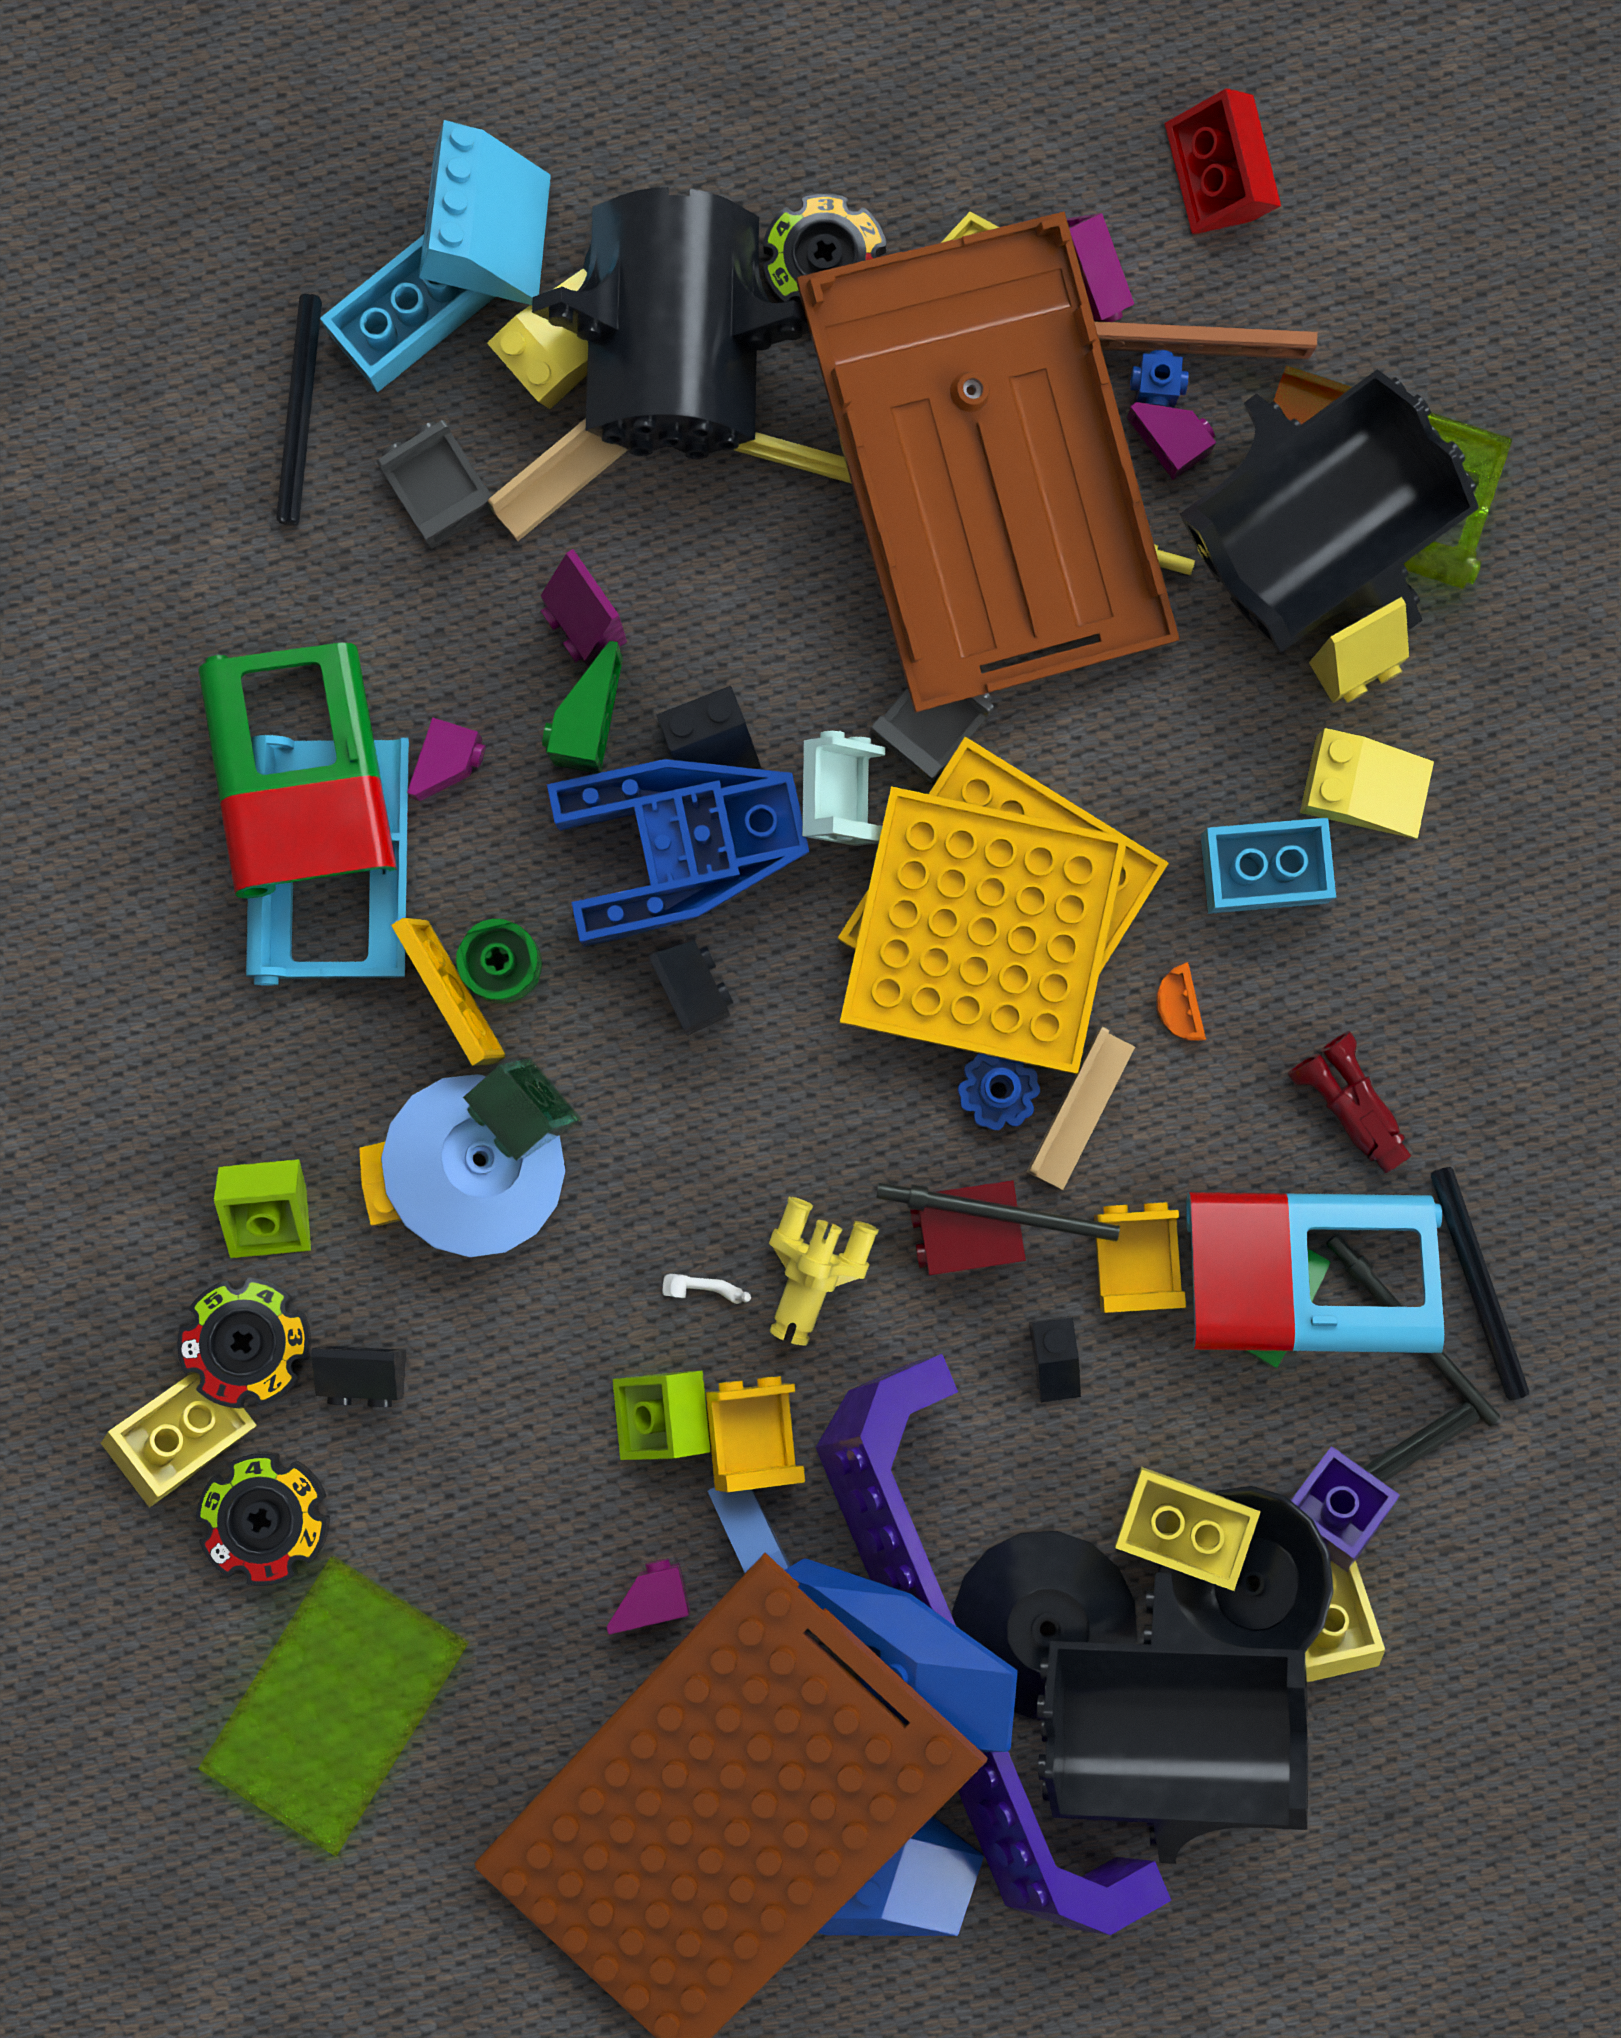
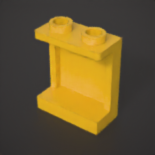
(1143, 1264)
(752, 1435)

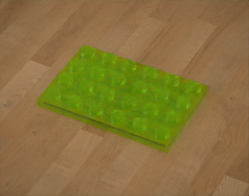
(333, 1705)

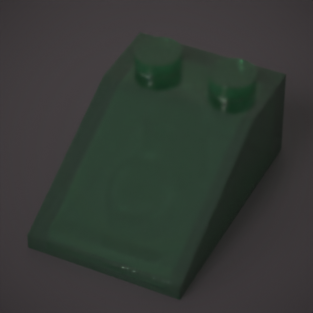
(520, 1108)

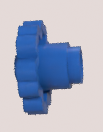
(994, 1112)

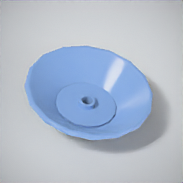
(450, 1197)

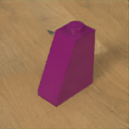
(1100, 267)

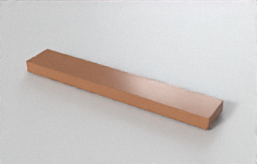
(1206, 340)

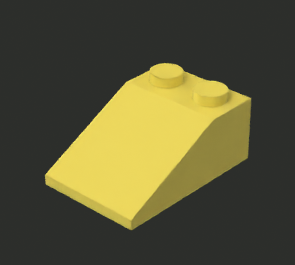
(543, 355)
(1363, 653)
(1366, 784)
(173, 1438)
(1187, 1529)
(1350, 1630)

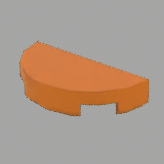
(1178, 1005)

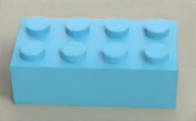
(398, 317)

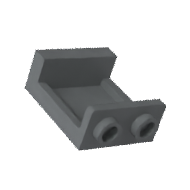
(435, 482)
(930, 736)

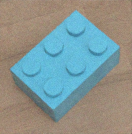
(1268, 865)

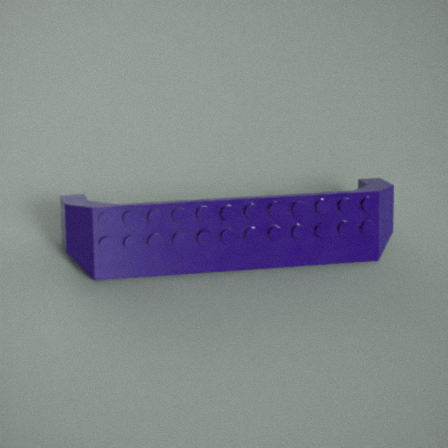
(858, 1462)

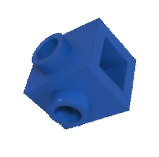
(1156, 391)

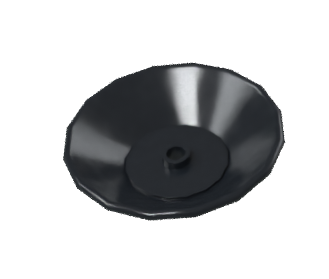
(1292, 1574)
(1038, 1581)

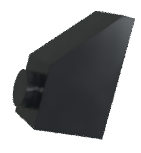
(1056, 1358)

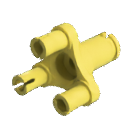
(814, 1267)

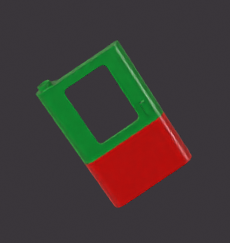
(302, 819)

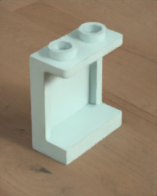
(838, 789)

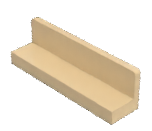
(552, 480)
(1080, 1109)

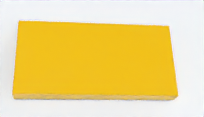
(449, 991)

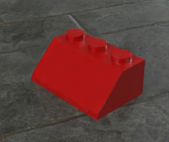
(1222, 162)

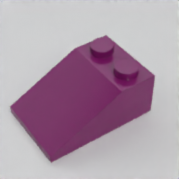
(580, 610)

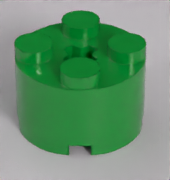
(480, 949)

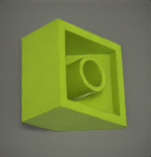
(263, 1208)
(661, 1416)

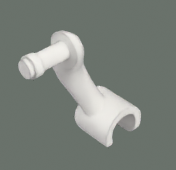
(676, 1286)

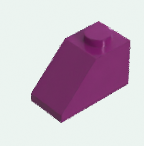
(1172, 435)
(445, 758)
(653, 1598)

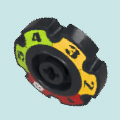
(817, 228)
(212, 1340)
(234, 1533)

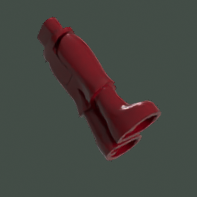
(1356, 1105)

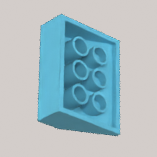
(484, 216)

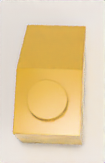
(377, 1203)

